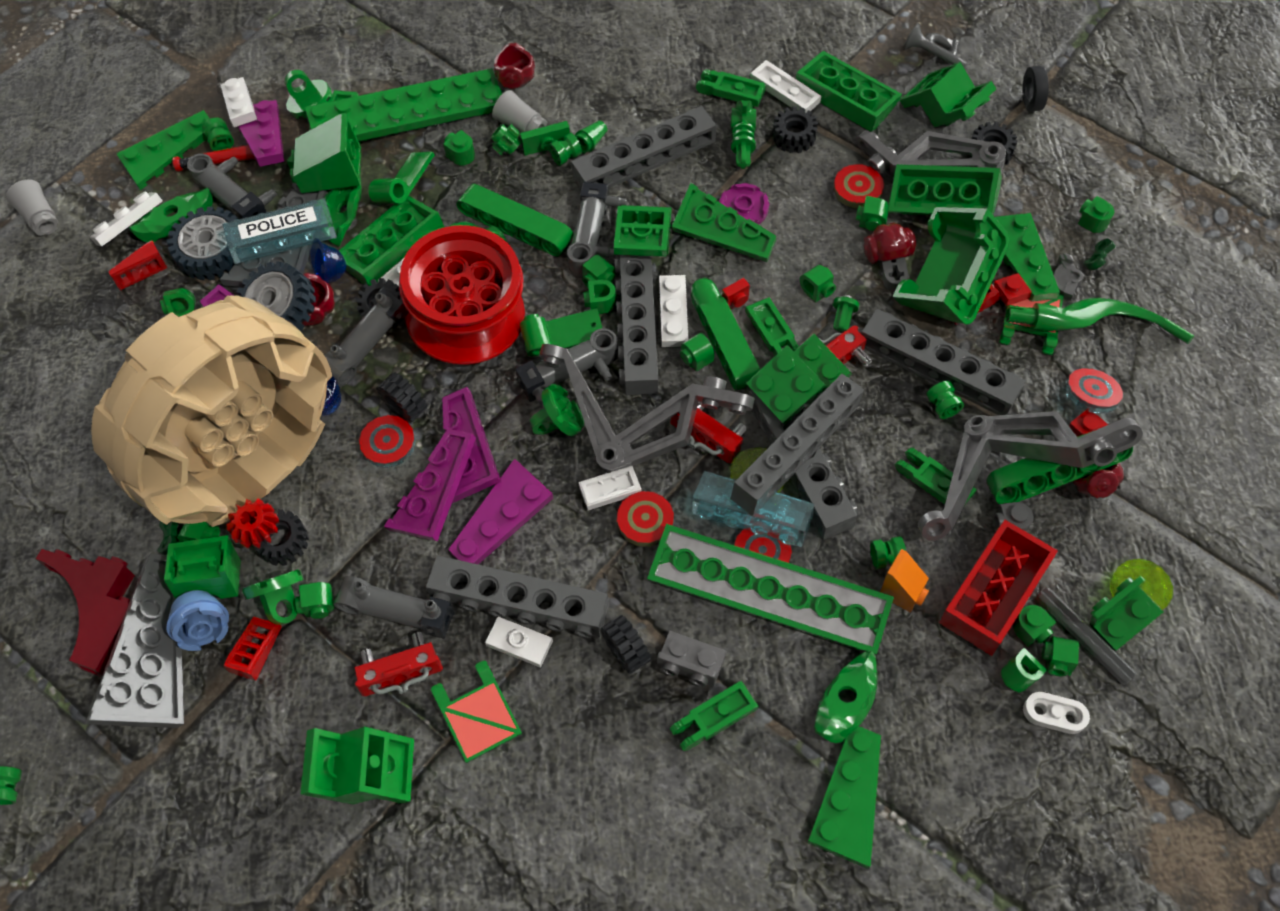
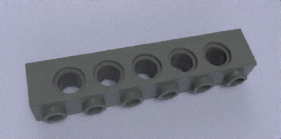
(646, 149)
(636, 282)
(957, 360)
(796, 445)
(826, 518)
(449, 572)

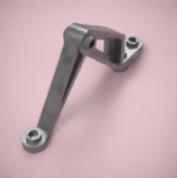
(885, 158)
(985, 435)
(605, 441)

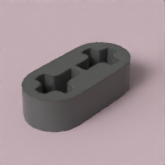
(887, 268)

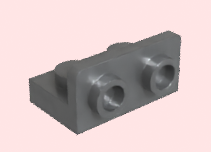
(691, 659)

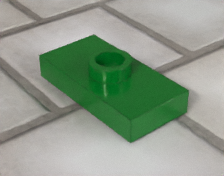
(539, 139)

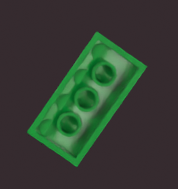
(849, 90)
(924, 187)
(389, 239)

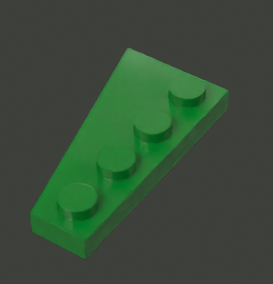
(157, 151)
(722, 226)
(1028, 256)
(849, 804)

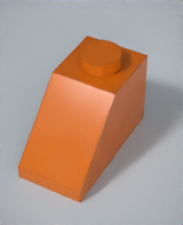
(905, 582)

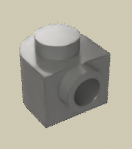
(1016, 513)

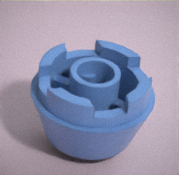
(197, 620)

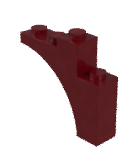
(100, 603)

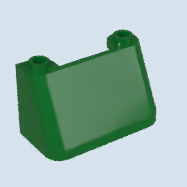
(959, 265)

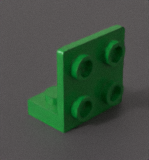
(1124, 614)

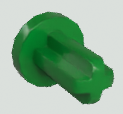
(845, 307)

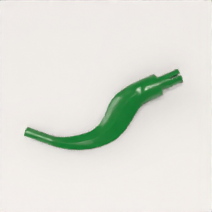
(1085, 313)

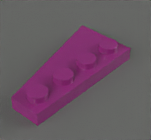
(265, 133)
(462, 415)
(430, 499)
(501, 514)

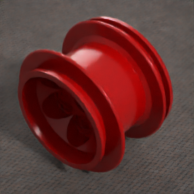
(458, 274)

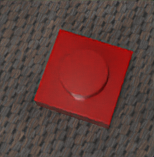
(1012, 289)
(736, 293)
(1086, 423)

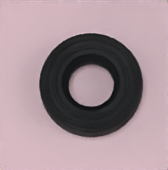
(1035, 88)

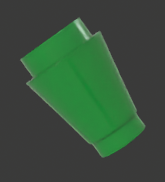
(591, 136)

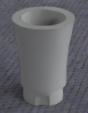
(512, 110)
(32, 205)

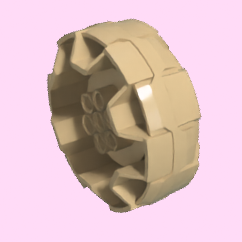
(211, 411)

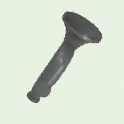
(917, 39)

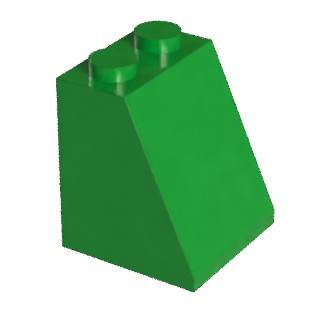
(327, 157)

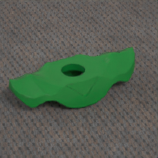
(335, 201)
(157, 223)
(837, 718)

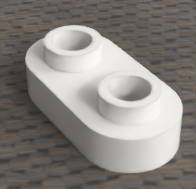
(1055, 712)

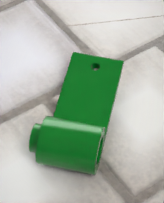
(397, 189)
(562, 332)

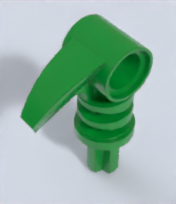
(743, 127)

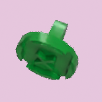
(307, 94)
(557, 413)
(273, 591)

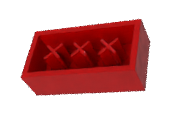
(998, 587)

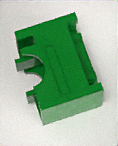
(204, 566)

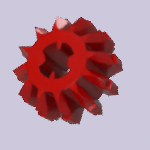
(252, 523)

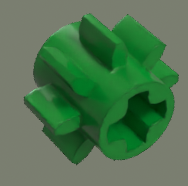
(505, 139)

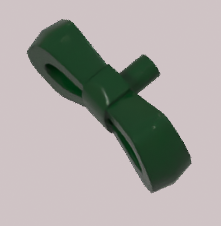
(1098, 258)
(169, 536)

